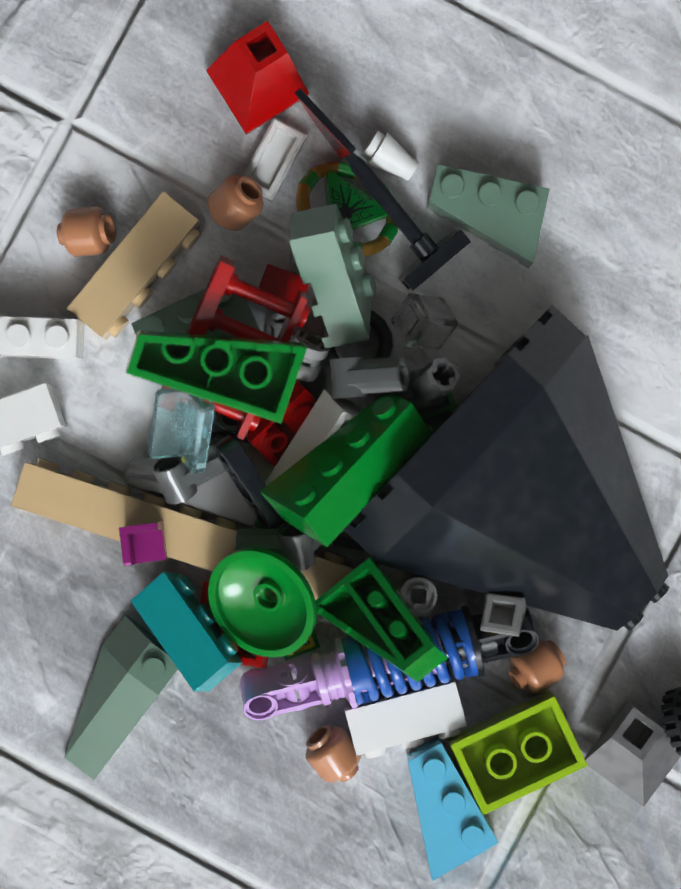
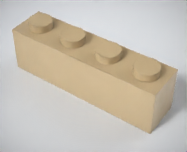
(135, 267)

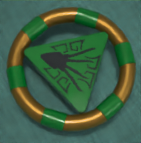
(351, 202)

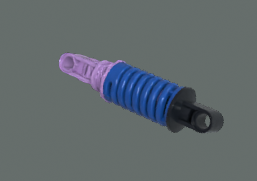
(358, 669)

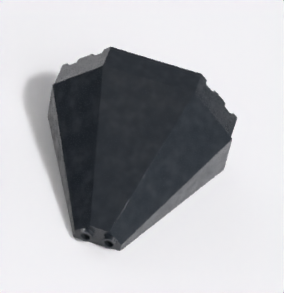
(527, 491)

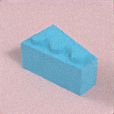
(447, 810)

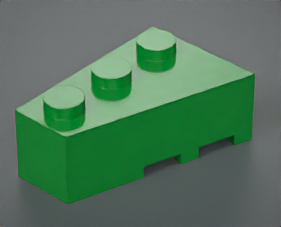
(381, 619)

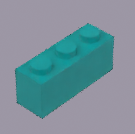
(187, 631)

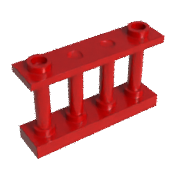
(210, 318)

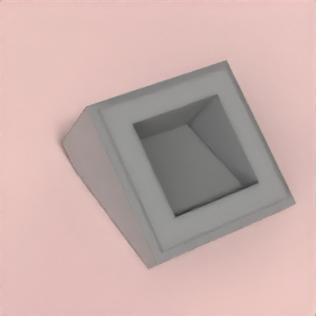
(503, 614)

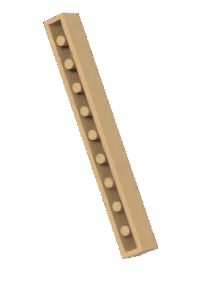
(104, 509)

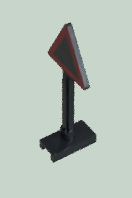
(430, 255)

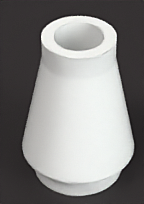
(388, 155)

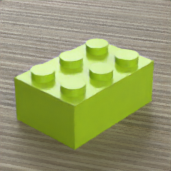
(517, 752)

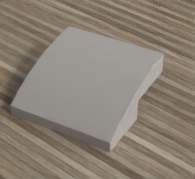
(221, 494)

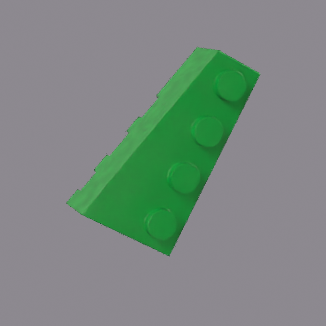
(226, 370)
(348, 468)

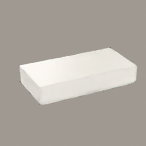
(275, 157)

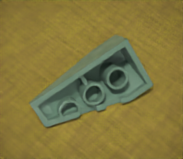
(121, 689)

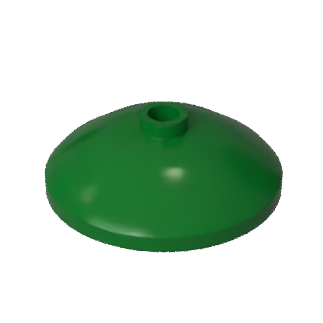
(255, 615)

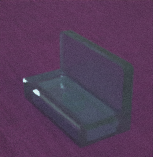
(181, 428)

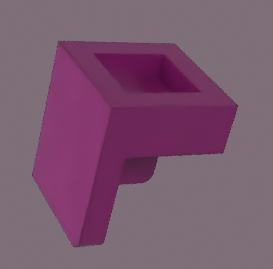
(143, 543)

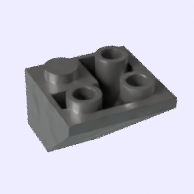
(633, 754)

